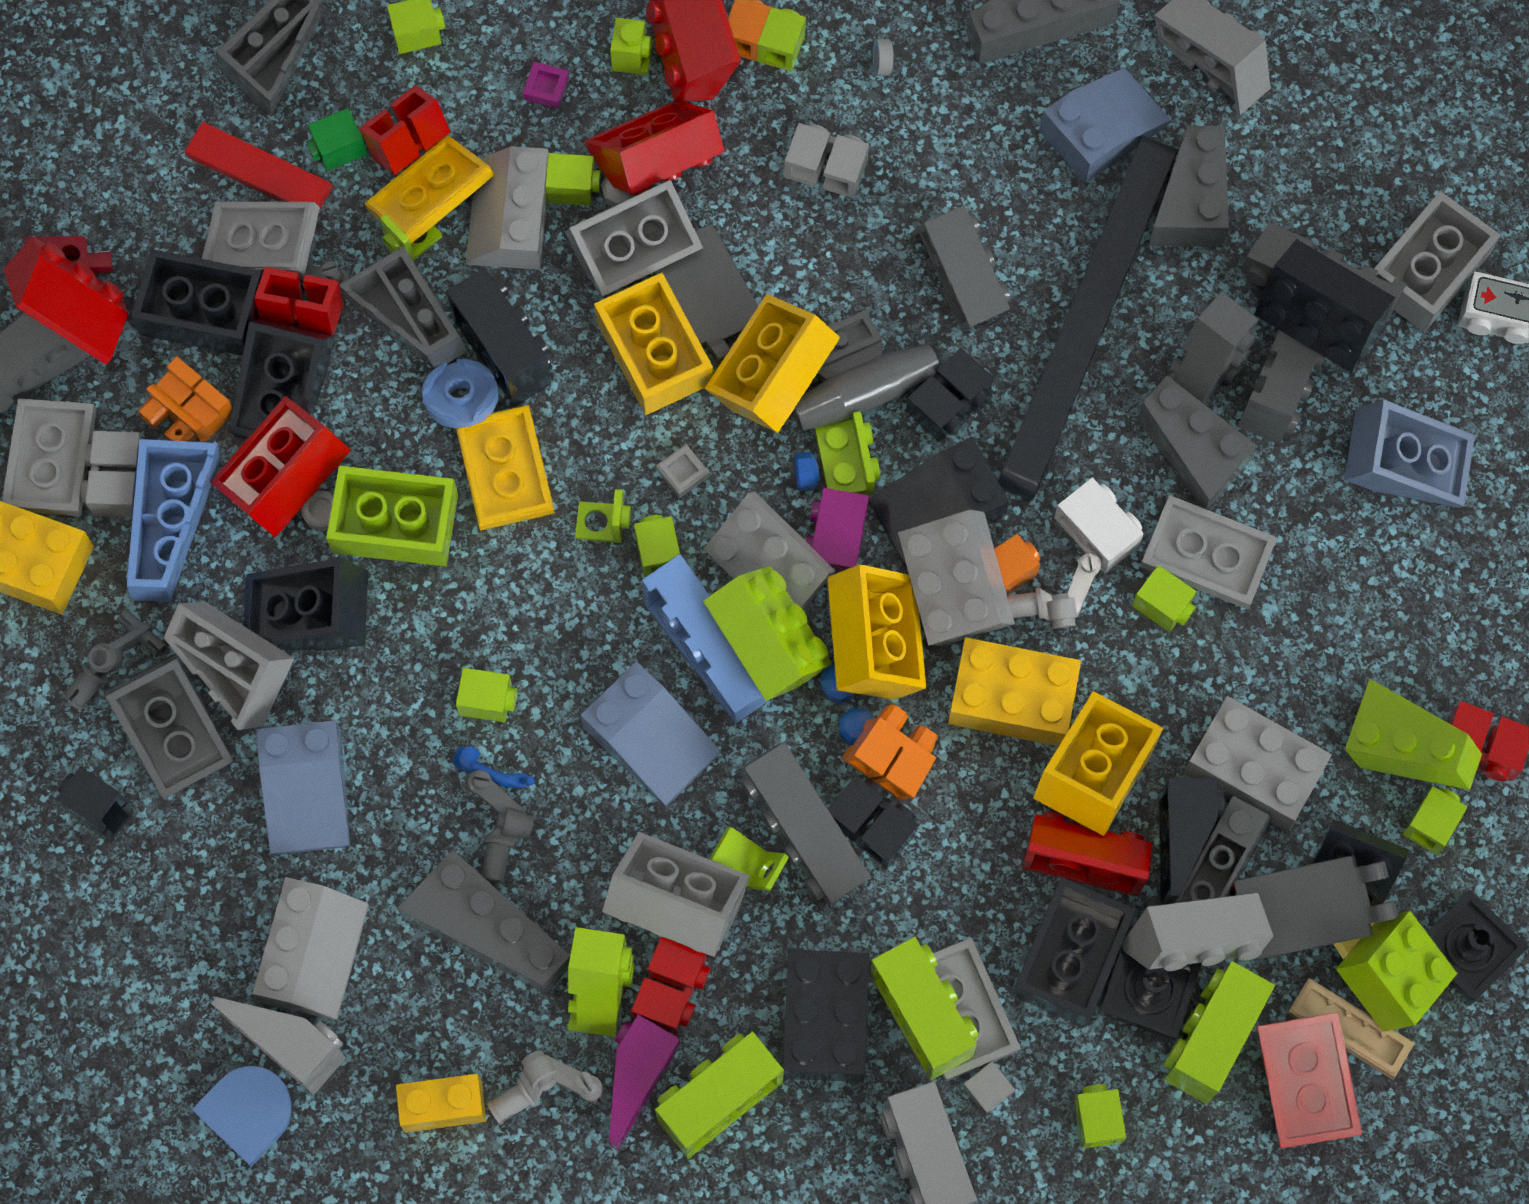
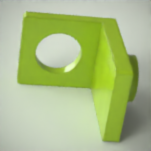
(395, 238)
(616, 514)
(747, 857)

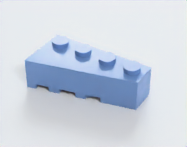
(167, 508)
(676, 602)

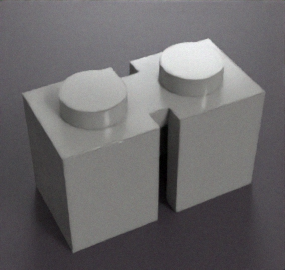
(810, 151)
(112, 473)

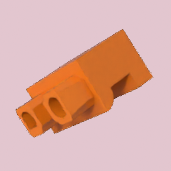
(188, 401)
(890, 756)

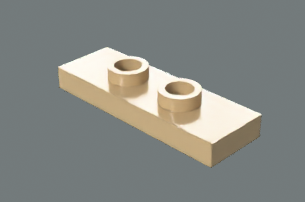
(1361, 1033)

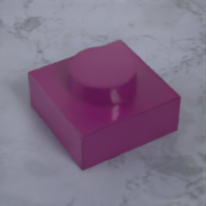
(546, 85)

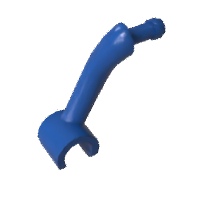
(466, 760)

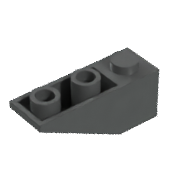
(1226, 852)

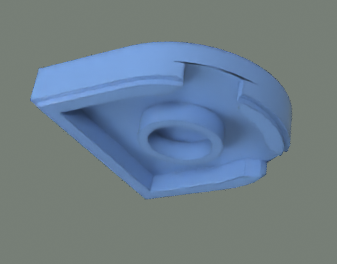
(247, 1110)

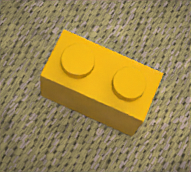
(440, 1103)

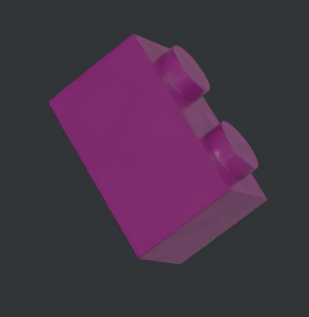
(839, 527)

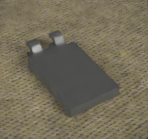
(711, 293)
(1318, 903)

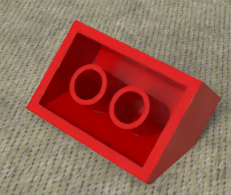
(693, 46)
(656, 146)
(67, 298)
(280, 466)
(1086, 856)

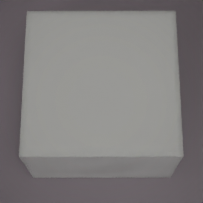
(988, 1088)

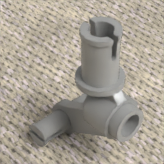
(1059, 608)
(539, 1075)

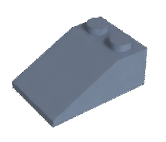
(1101, 123)
(1409, 455)
(649, 734)
(304, 787)

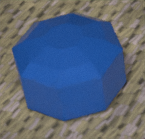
(806, 471)
(829, 687)
(852, 724)

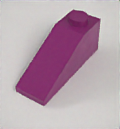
(640, 1064)

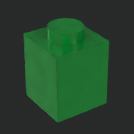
(336, 140)

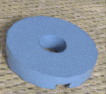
(465, 410)

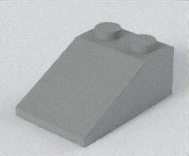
(291, 1041)

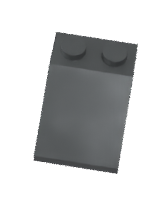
(169, 725)

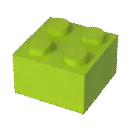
(1397, 972)

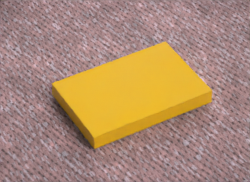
(430, 188)
(505, 469)

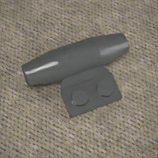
(860, 376)

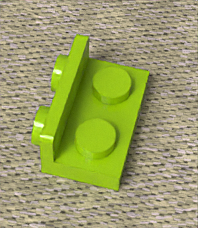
(846, 456)

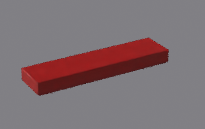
(255, 167)

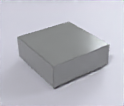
(682, 471)

